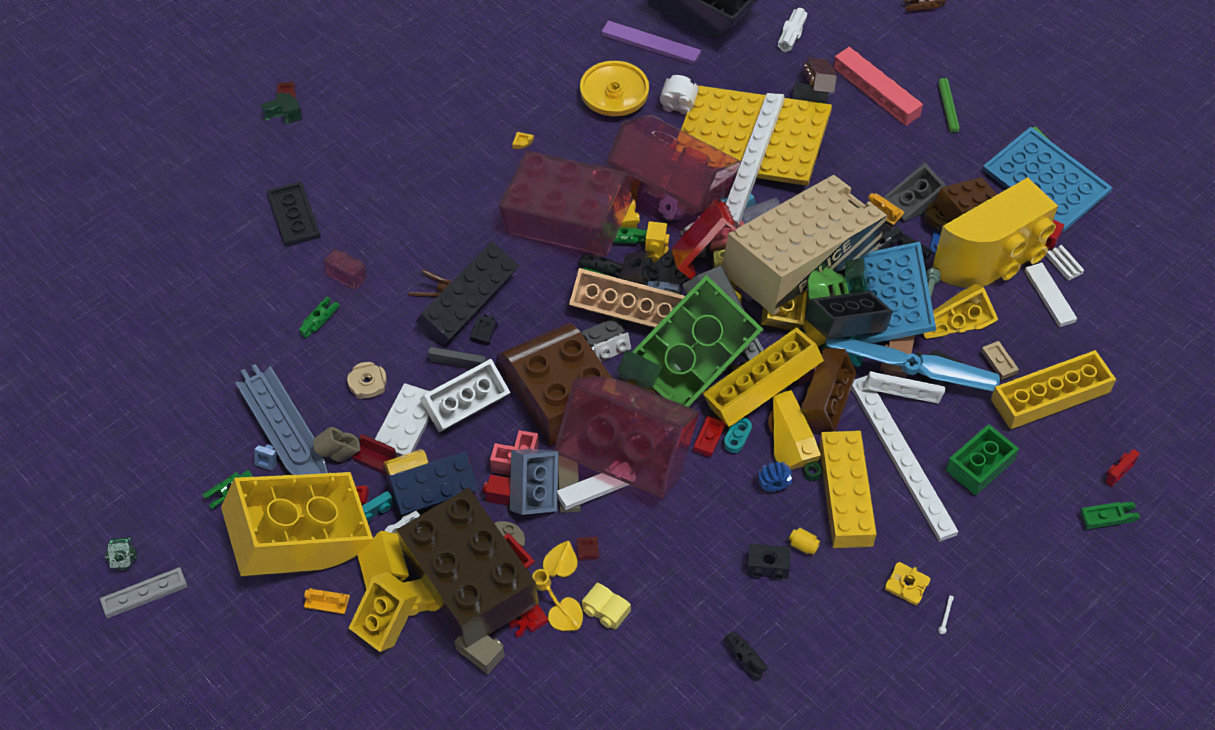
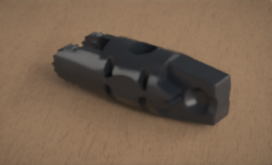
(890, 238)
(600, 264)
(745, 655)

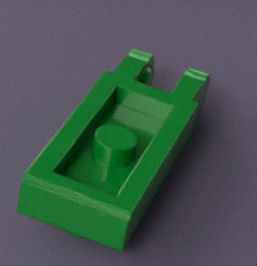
(1108, 514)

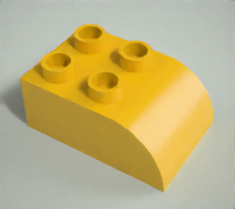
(996, 237)
(294, 522)

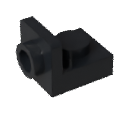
(484, 328)

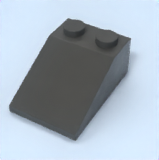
(916, 192)

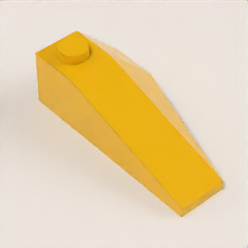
(791, 433)

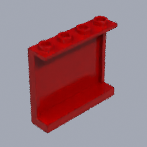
(700, 234)

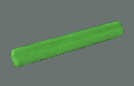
(948, 105)

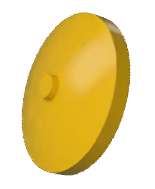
(614, 88)

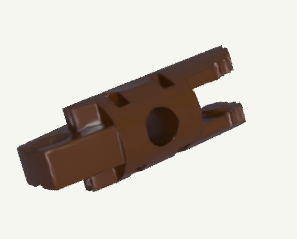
(917, 5)

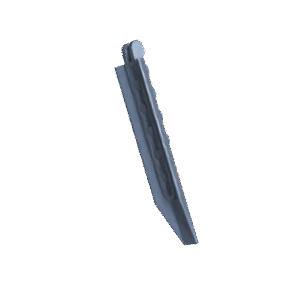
(281, 422)

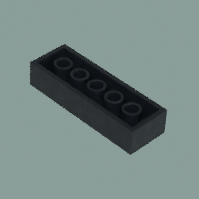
(467, 293)

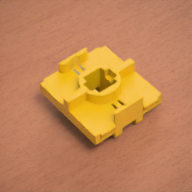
(909, 593)

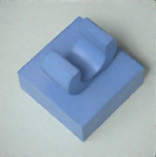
(265, 457)

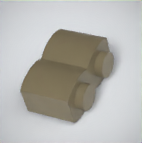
(336, 444)

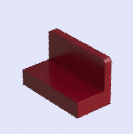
(373, 454)

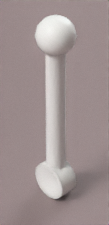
(942, 630)

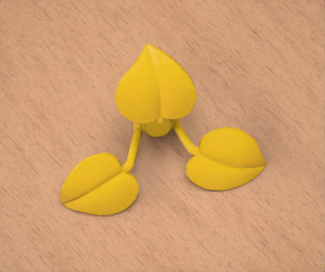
(563, 562)

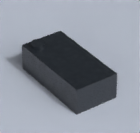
(848, 314)

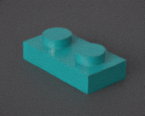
(378, 505)

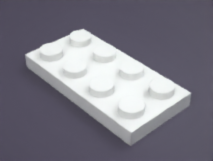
(405, 421)

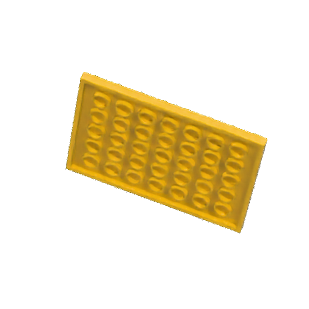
(729, 117)

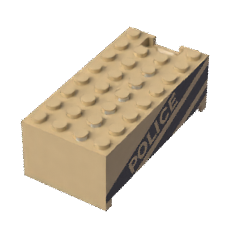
(804, 234)

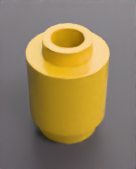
(804, 541)

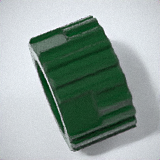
(812, 477)

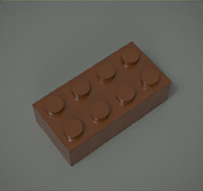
(829, 391)

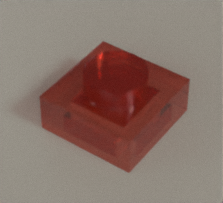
(287, 87)
(588, 548)

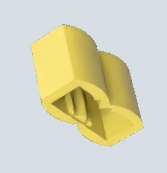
(606, 606)

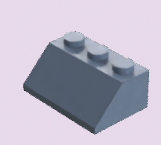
(533, 481)

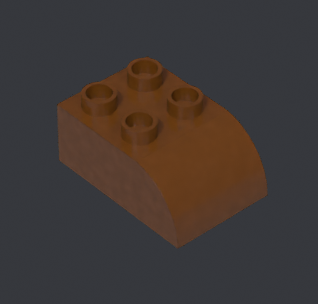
(544, 372)

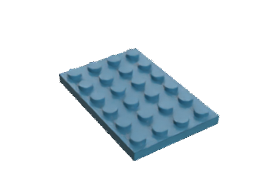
(1053, 171)
(901, 283)

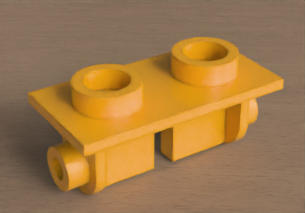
(893, 213)
(326, 601)

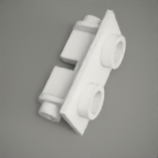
(612, 347)

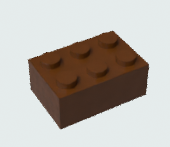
(963, 197)

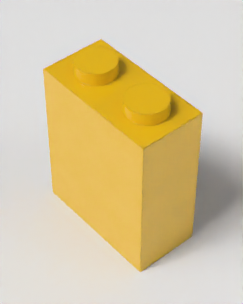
(383, 555)

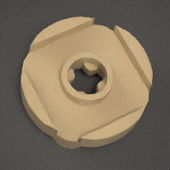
(369, 389)

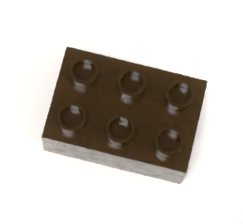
(468, 567)

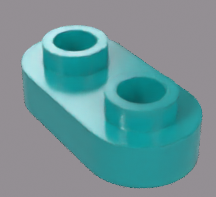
(737, 436)

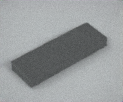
(455, 358)

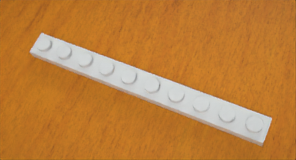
(754, 155)
(905, 461)

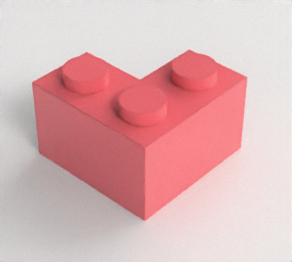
(501, 454)

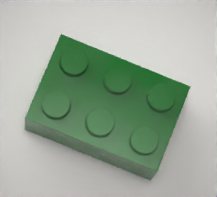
(982, 459)

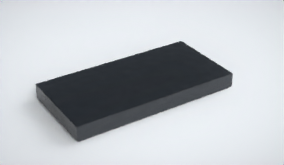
(293, 214)

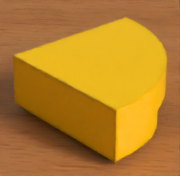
(522, 140)

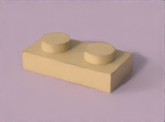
(999, 360)

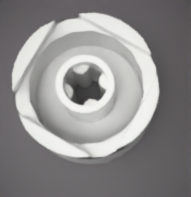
(678, 94)

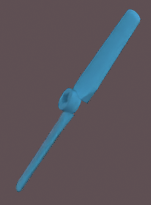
(928, 365)

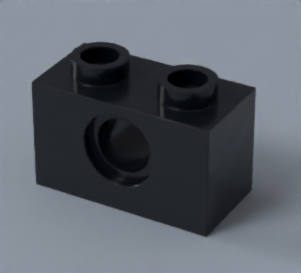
(637, 267)
(777, 555)

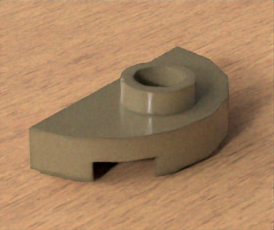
(507, 527)

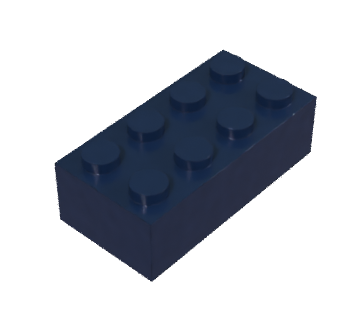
(431, 482)

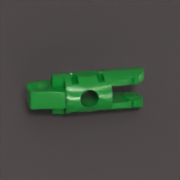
(630, 236)
(318, 317)
(222, 488)

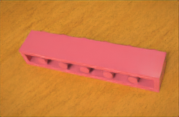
(878, 86)

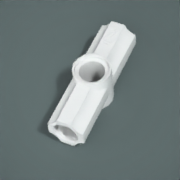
(792, 30)

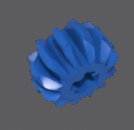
(774, 476)

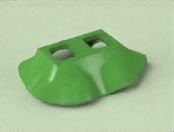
(819, 283)

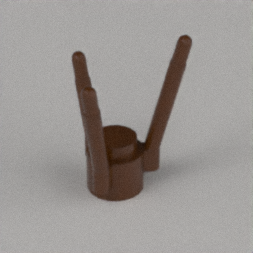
(443, 283)

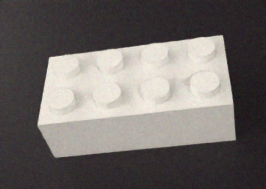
(465, 395)

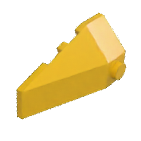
(963, 312)

